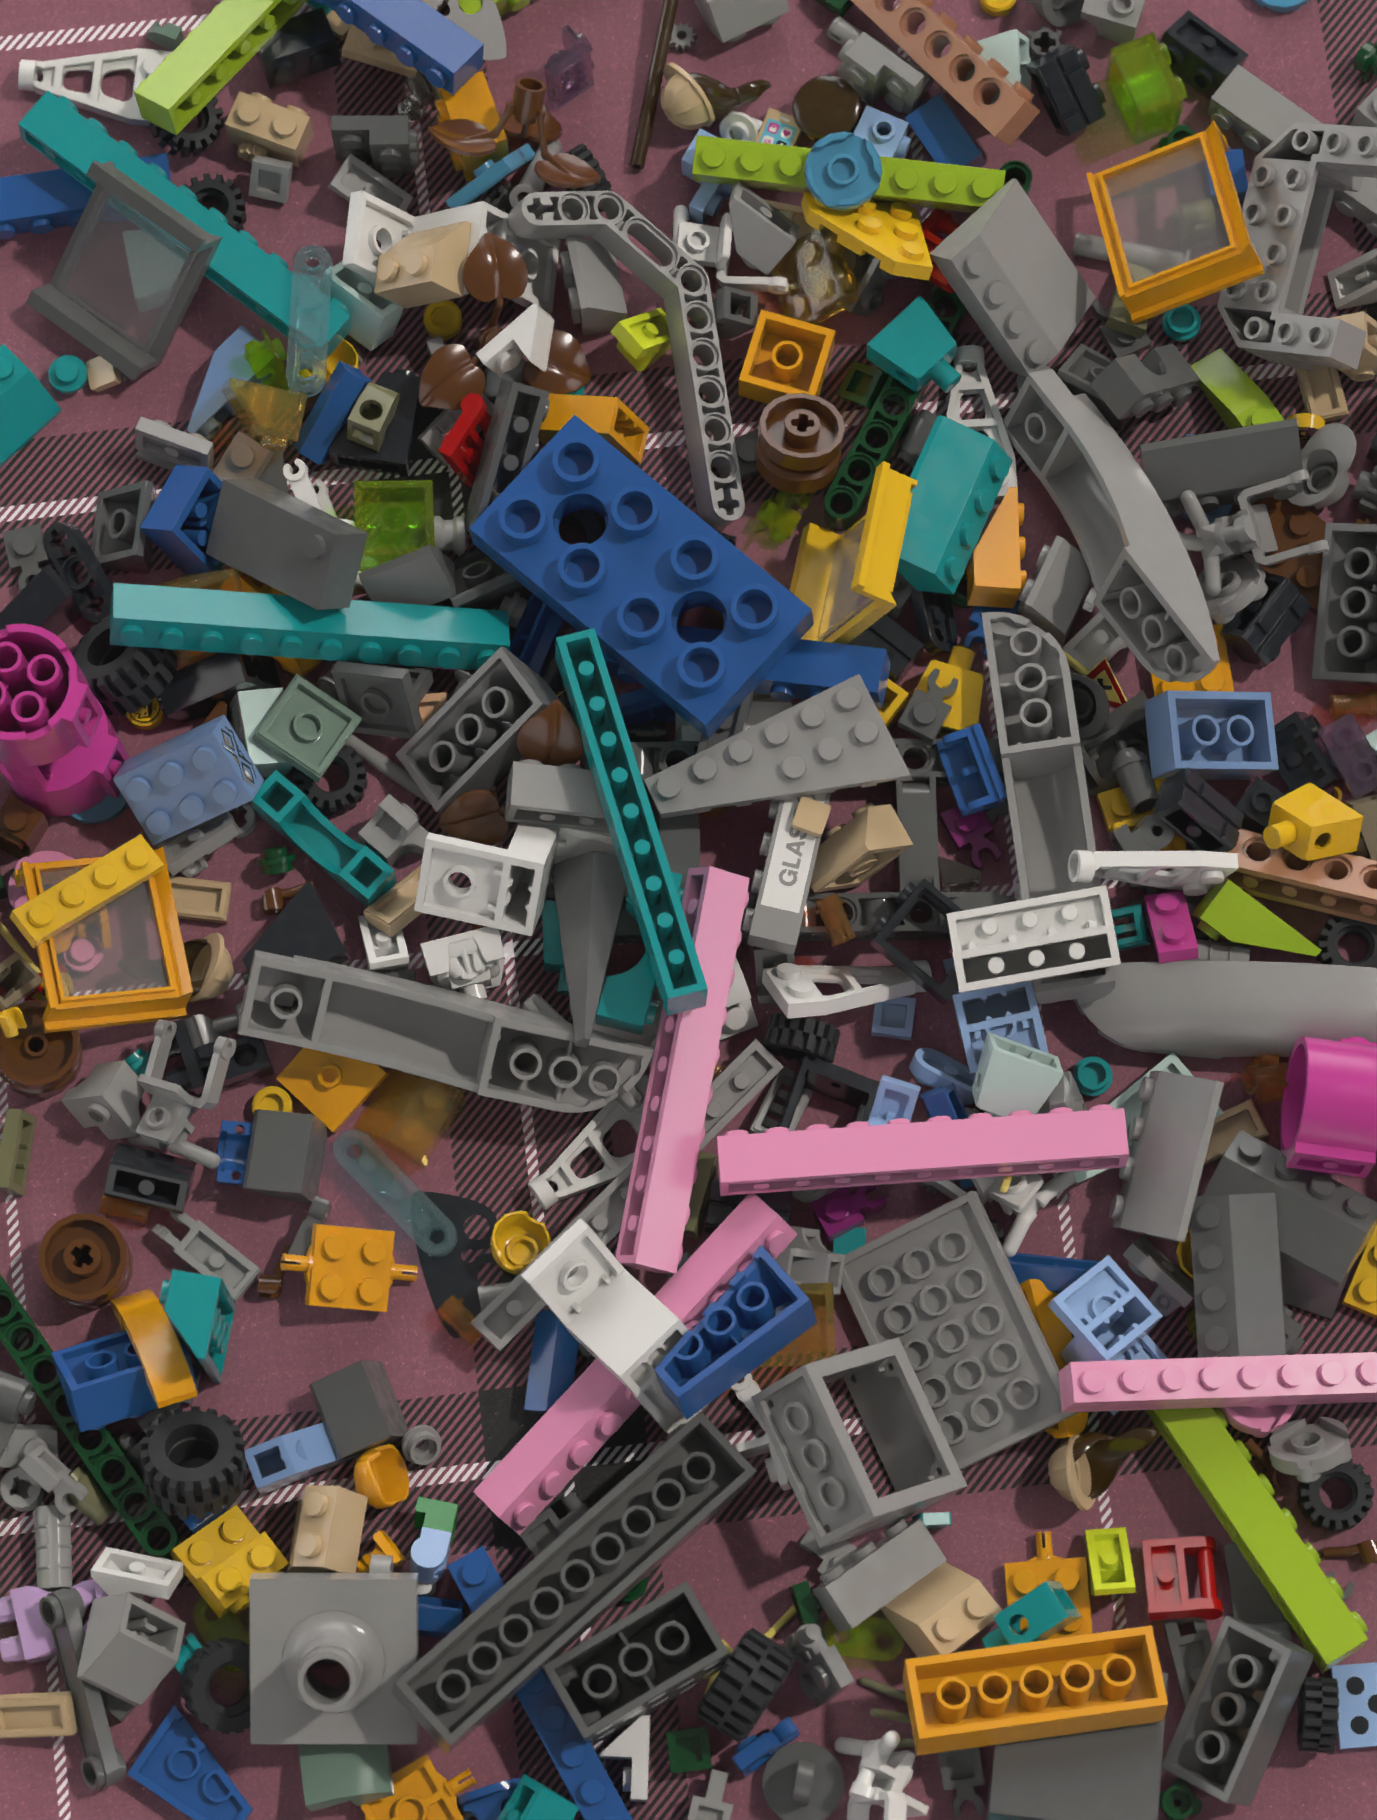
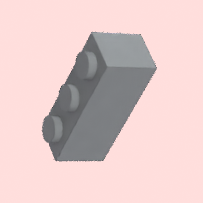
(553, 796)
(878, 1573)

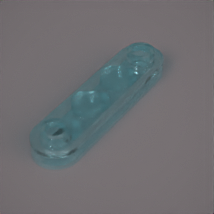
(309, 320)
(395, 1193)

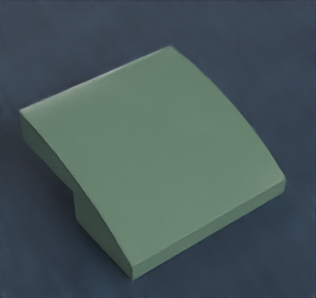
(344, 1774)

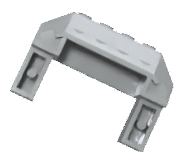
(1286, 222)

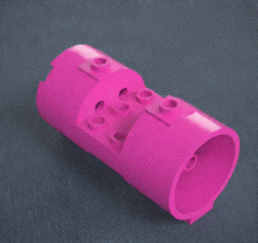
(53, 730)
(1330, 1106)

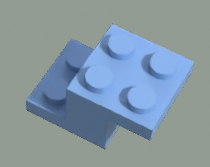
(1001, 1010)
(1107, 1317)

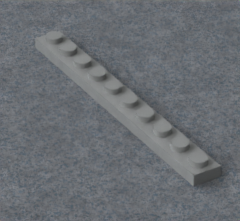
(604, 1215)

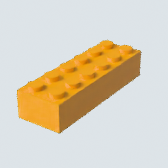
(1034, 1690)

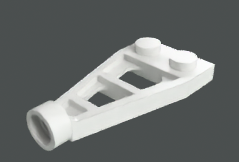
(139, 61)
(977, 382)
(1192, 872)
(798, 996)
(591, 1136)

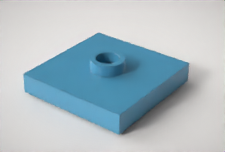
(490, 175)

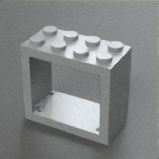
(823, 1459)

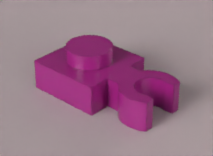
(970, 833)
(843, 1212)

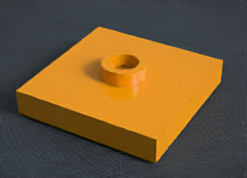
(331, 1084)

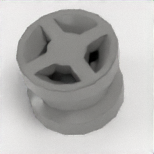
(450, 534)
(26, 1495)

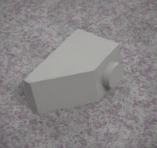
(759, 230)

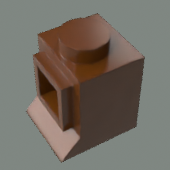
(20, 828)

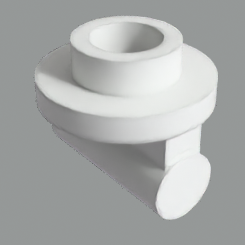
(740, 126)

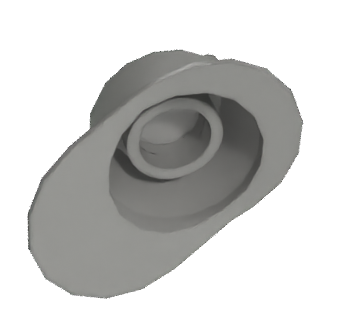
(1327, 461)

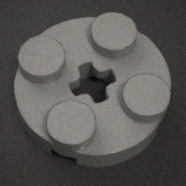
(1240, 585)
(1309, 1448)

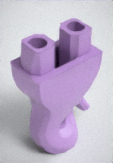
(35, 1638)

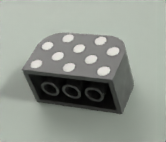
(638, 1664)

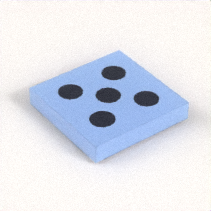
(1356, 1705)

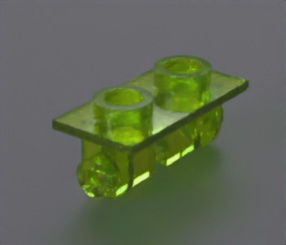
(266, 358)
(779, 517)

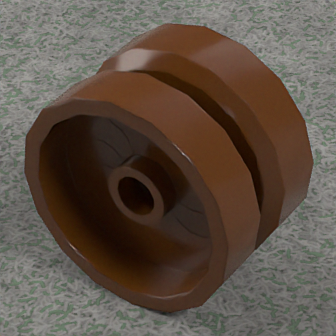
(799, 443)
(40, 1072)
(71, 1242)

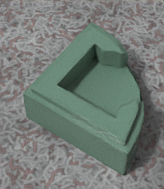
(168, 36)

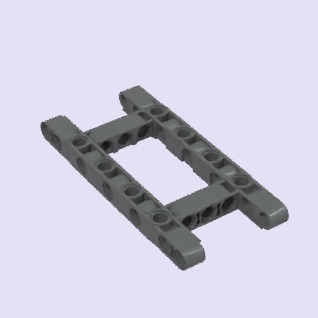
(914, 809)

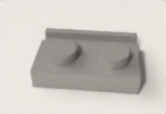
(170, 447)

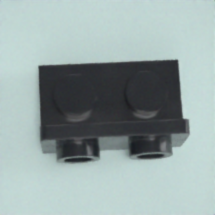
(1201, 54)
(1302, 753)

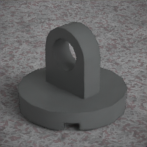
(803, 1782)

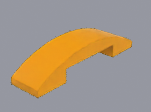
(156, 1347)

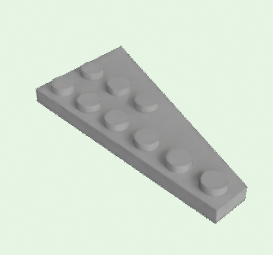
(800, 752)

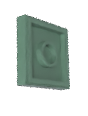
(307, 728)

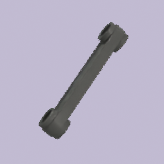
(101, 1762)

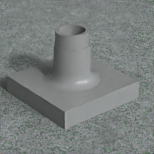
(348, 1617)

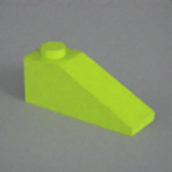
(1233, 392)
(1241, 919)

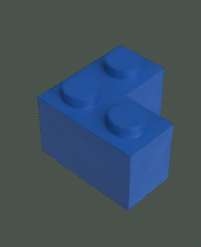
(184, 518)

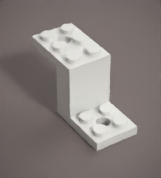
(375, 218)
(505, 883)
(610, 1316)

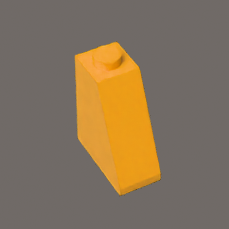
(604, 415)

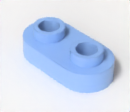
(938, 1069)

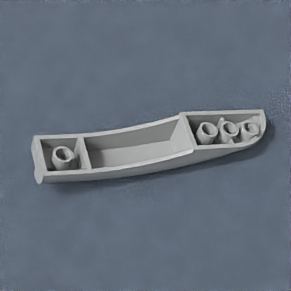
(1120, 526)
(1042, 775)
(1234, 1006)
(436, 1034)

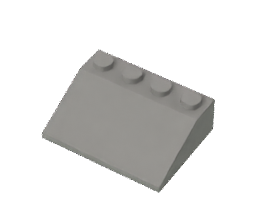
(1015, 280)
(1166, 1155)

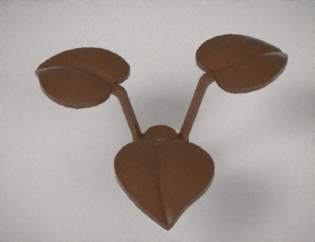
(526, 119)
(492, 273)
(546, 737)

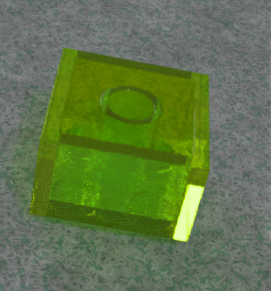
(1145, 87)
(394, 516)

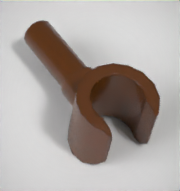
(273, 898)
(271, 1285)
(1268, 1470)
(1366, 1550)

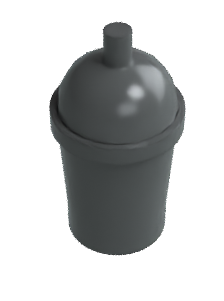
(1135, 779)

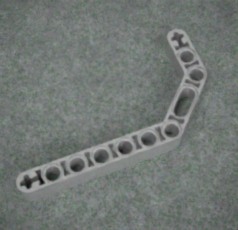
(717, 499)

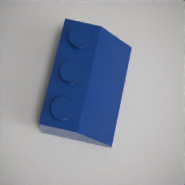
(106, 1380)

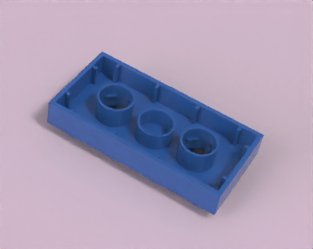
(641, 576)

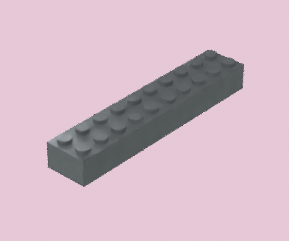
(573, 1582)

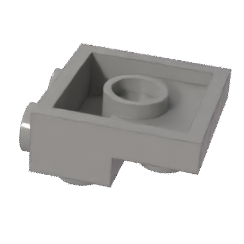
(879, 72)

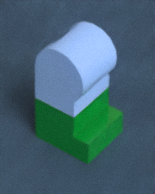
(432, 1549)

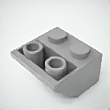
(592, 285)
(1058, 589)
(129, 1647)

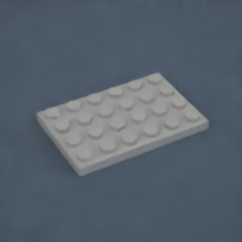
(962, 1325)

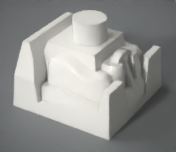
(466, 961)

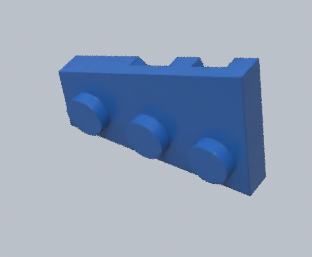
(187, 1774)

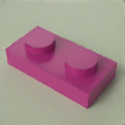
(1171, 927)

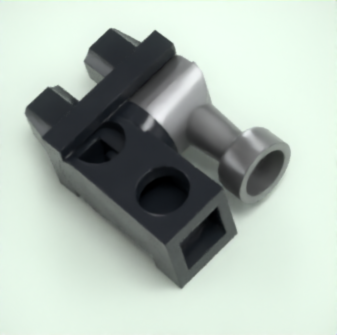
(196, 1042)

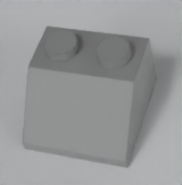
(733, 18)

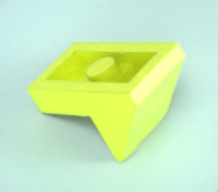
(643, 338)
(1109, 1561)

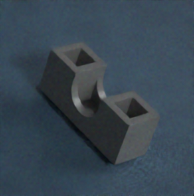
(1139, 386)

